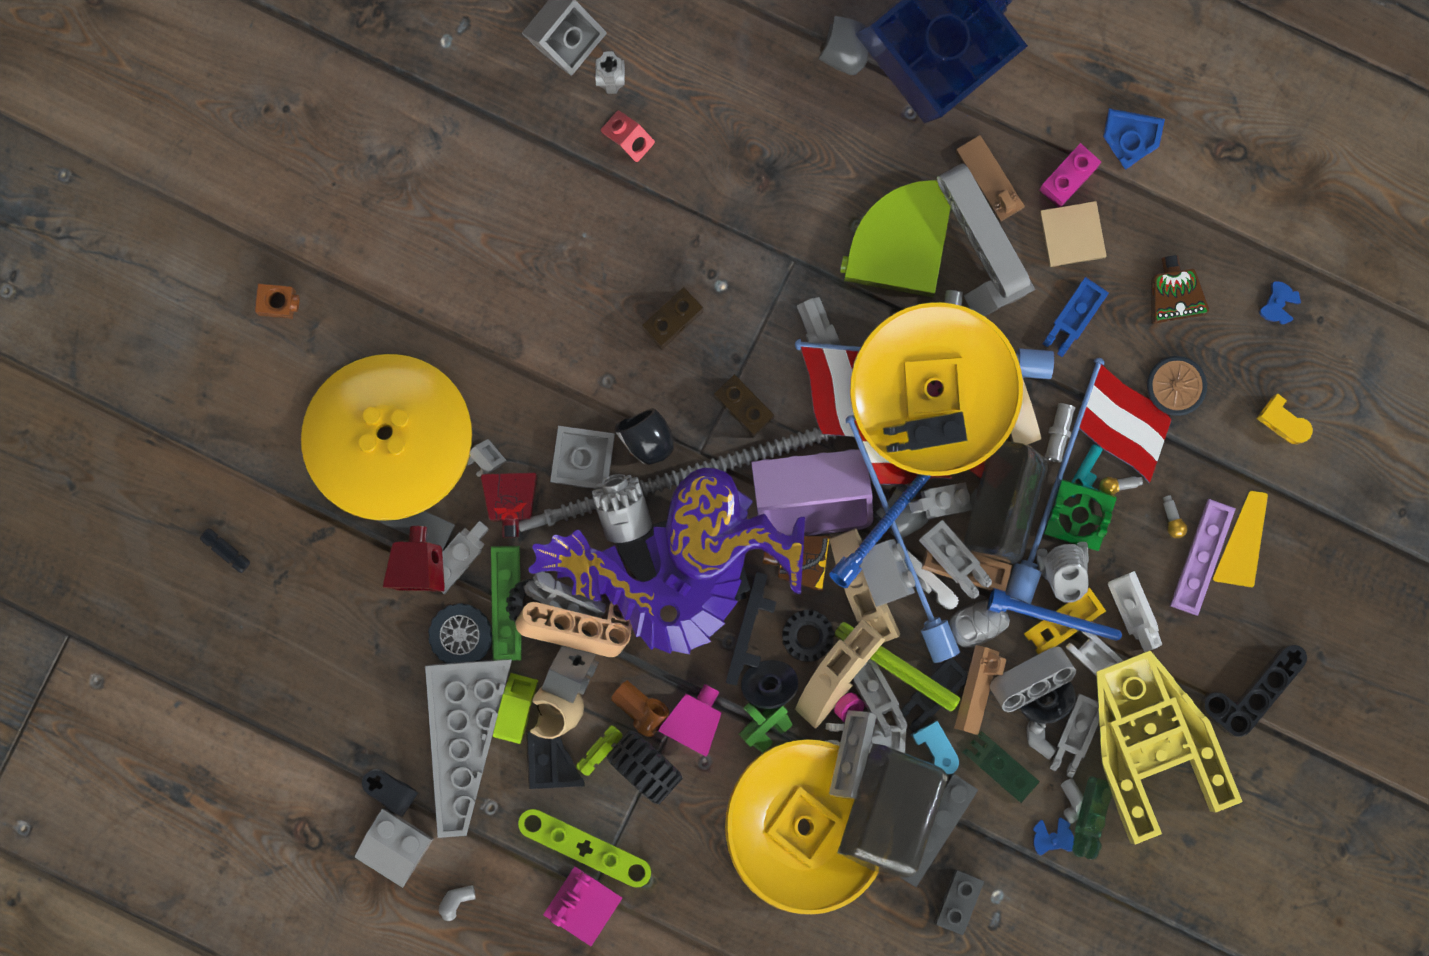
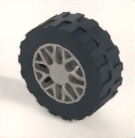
(460, 634)

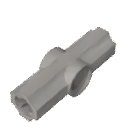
(610, 72)
(817, 323)

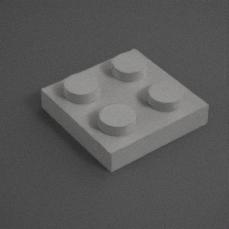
(582, 457)

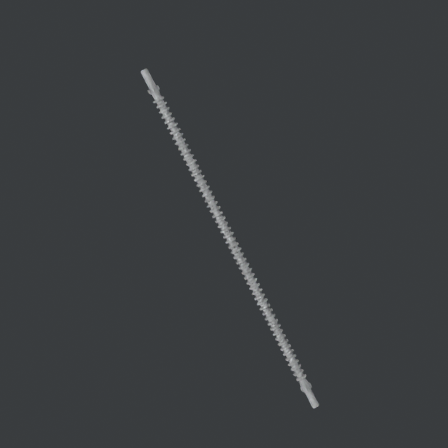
(552, 516)

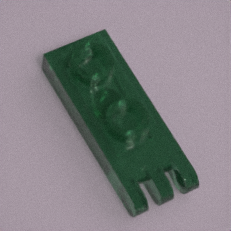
(1002, 768)

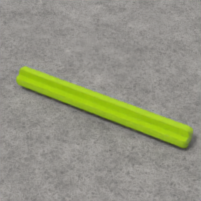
(907, 673)

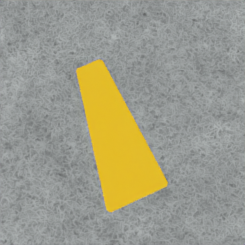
(1241, 554)

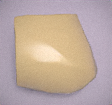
(556, 714)

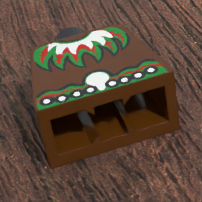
(1176, 293)

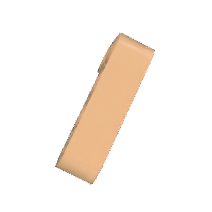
(573, 625)

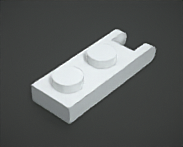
(1094, 653)

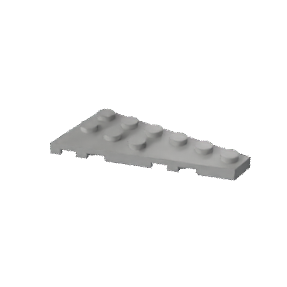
(461, 720)

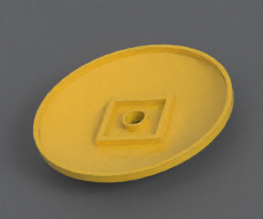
(943, 345)
(395, 474)
(763, 836)

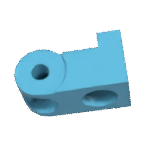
(938, 746)

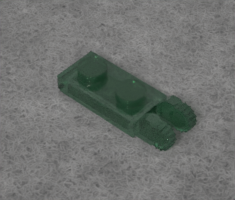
(1092, 818)

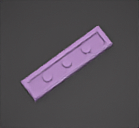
(1202, 557)

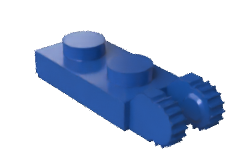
(1077, 314)

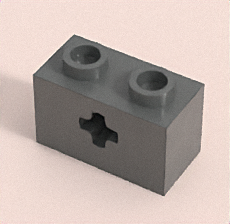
(569, 673)
(958, 902)

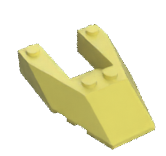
(1150, 728)

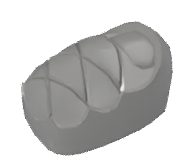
(976, 624)

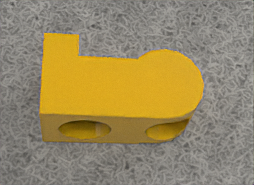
(1283, 422)

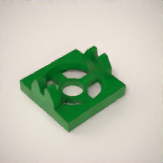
(1069, 489)

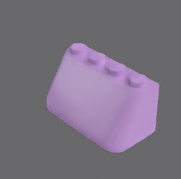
(822, 487)

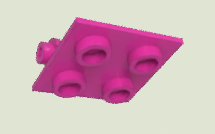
(582, 906)

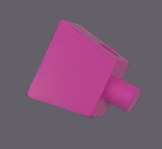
(694, 721)

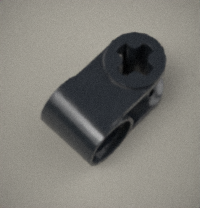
(393, 795)

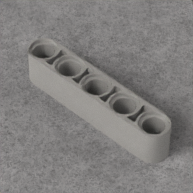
(983, 230)

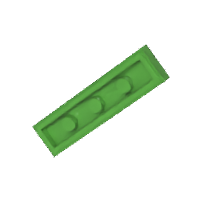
(504, 577)

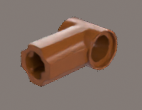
(646, 712)

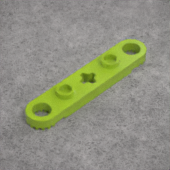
(565, 838)

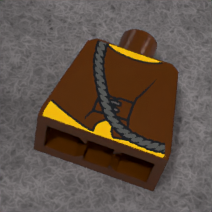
(814, 562)

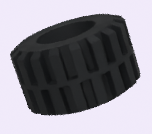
(644, 767)

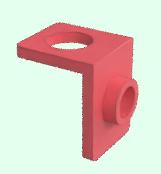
(624, 132)

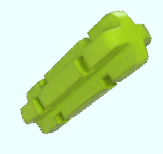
(599, 750)

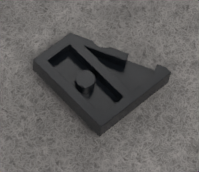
(550, 764)

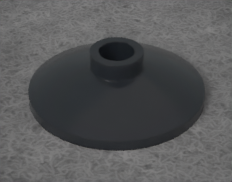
(769, 675)
(1062, 703)

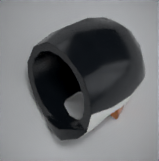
(646, 436)

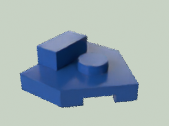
(1132, 135)

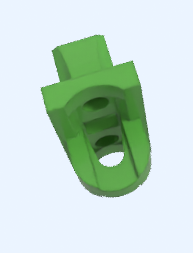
(755, 731)

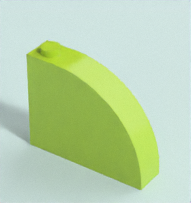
(901, 240)

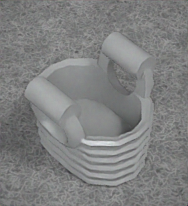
(1065, 570)

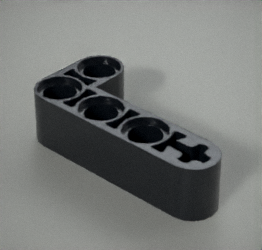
(1258, 686)

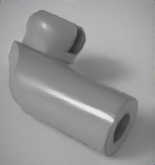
(1037, 740)
(1075, 798)
(452, 900)

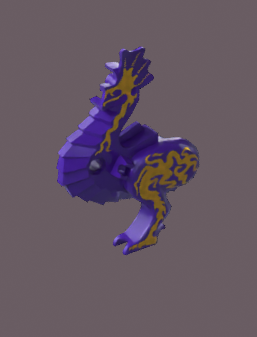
(694, 561)

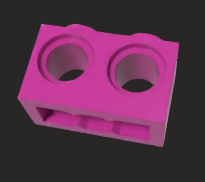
(1070, 175)

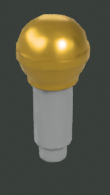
(1113, 485)
(1176, 526)

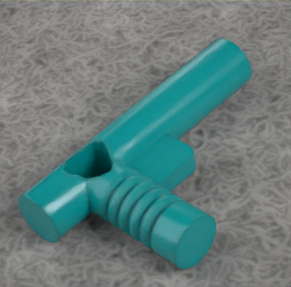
(1083, 473)

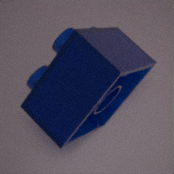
(941, 49)

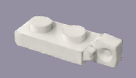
(1135, 610)

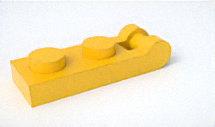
(1086, 608)

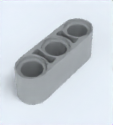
(1032, 679)

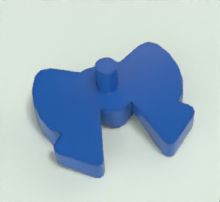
(1273, 309)
(1044, 842)

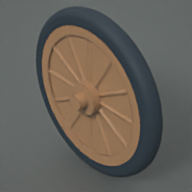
(1177, 385)

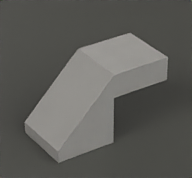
(987, 299)

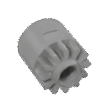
(622, 508)

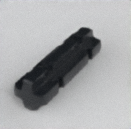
(224, 550)

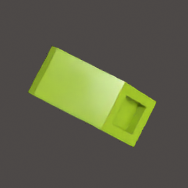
(515, 708)

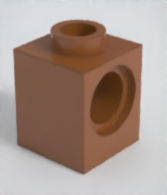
(264, 298)

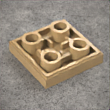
(1073, 234)

